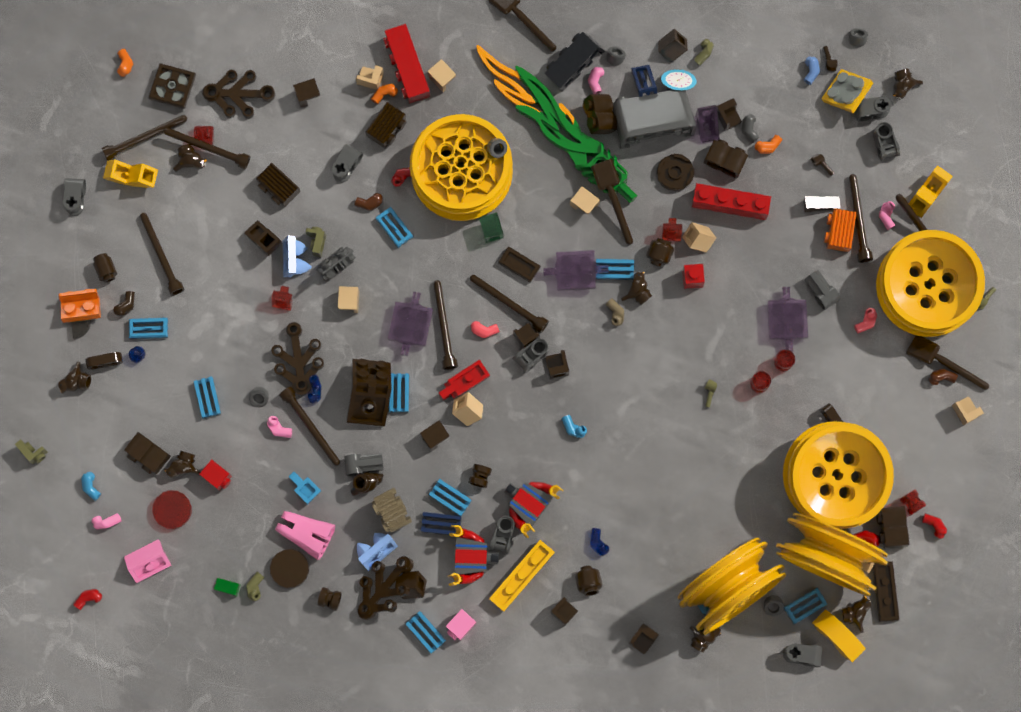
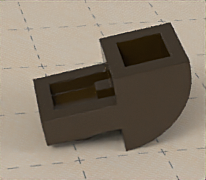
(263, 238)

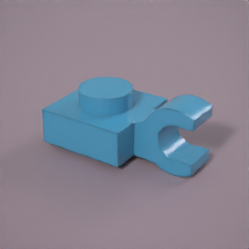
(306, 489)

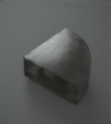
(80, 328)

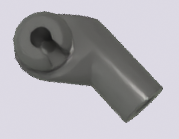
(747, 128)

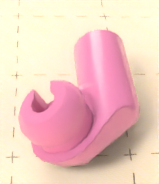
(885, 214)
(276, 428)
(106, 523)

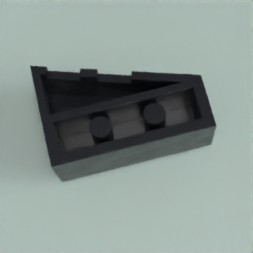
(573, 60)

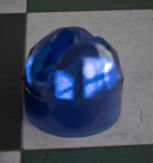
(137, 357)

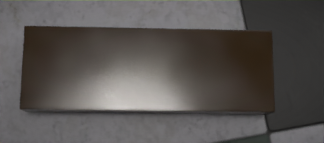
(886, 592)

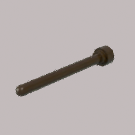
(111, 151)
(241, 160)
(864, 254)
(174, 286)
(539, 323)
(449, 360)
(289, 396)

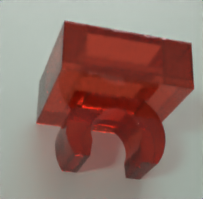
(204, 133)
(671, 230)
(282, 299)

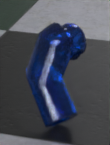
(317, 388)
(596, 544)

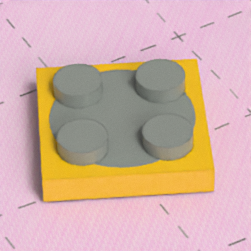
(847, 91)

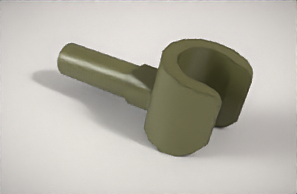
(985, 300)
(711, 386)

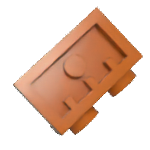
(80, 305)

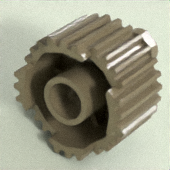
(392, 510)

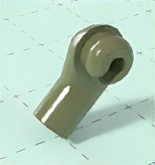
(705, 53)
(252, 587)

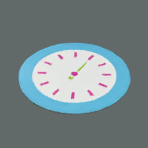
(678, 80)

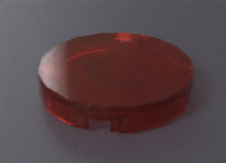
(172, 509)

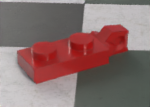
(464, 381)

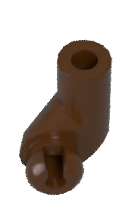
(371, 203)
(942, 374)

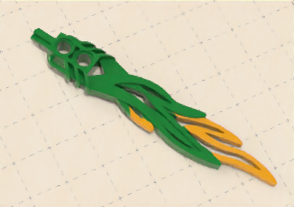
(552, 112)

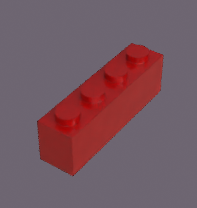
(407, 64)
(731, 201)

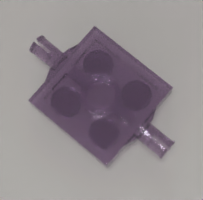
(576, 270)
(787, 319)
(410, 324)

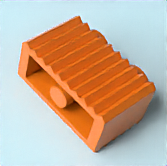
(841, 230)

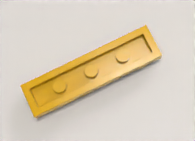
(521, 575)

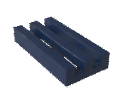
(646, 89)
(437, 523)

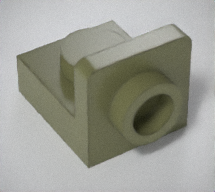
(318, 243)
(27, 450)

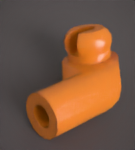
(126, 64)
(384, 90)
(768, 147)

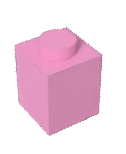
(460, 625)

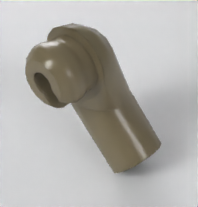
(617, 312)

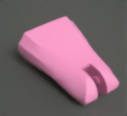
(307, 533)

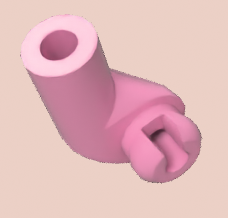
(593, 79)

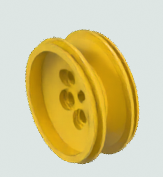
(473, 197)
(952, 258)
(868, 459)
(831, 554)
(731, 585)

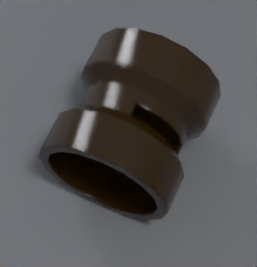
(480, 476)
(329, 598)

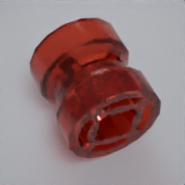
(787, 358)
(760, 378)
(912, 502)

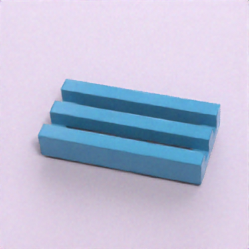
(403, 239)
(616, 262)
(164, 334)
(399, 376)
(203, 381)
(453, 490)
(791, 614)
(414, 619)

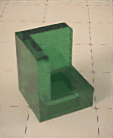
(491, 227)

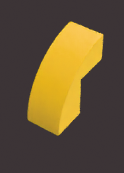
(131, 175)
(929, 191)
(839, 635)

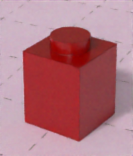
(693, 276)
(216, 475)

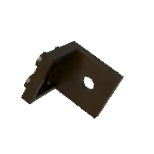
(369, 386)

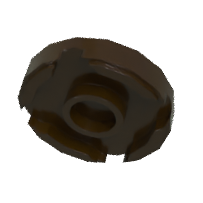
(675, 172)
(289, 568)

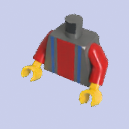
(529, 503)
(470, 556)

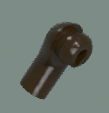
(126, 306)

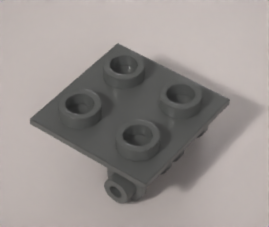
(342, 254)

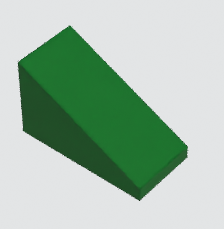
(227, 587)

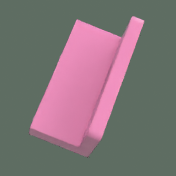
(147, 561)

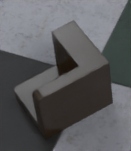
(672, 45)
(306, 91)
(728, 115)
(525, 335)
(557, 365)
(434, 435)
(415, 582)
(564, 611)
(643, 639)

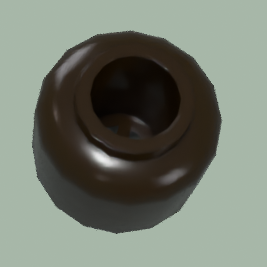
(660, 252)
(588, 581)

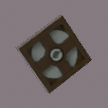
(172, 86)

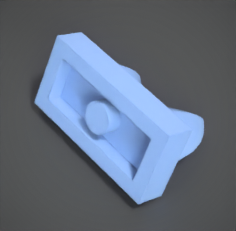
(291, 264)
(382, 547)

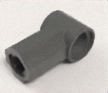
(825, 294)
(359, 464)

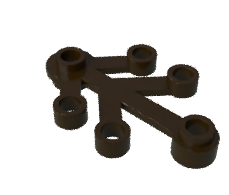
(236, 92)
(298, 361)
(382, 589)

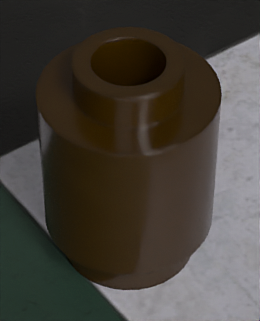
(104, 267)

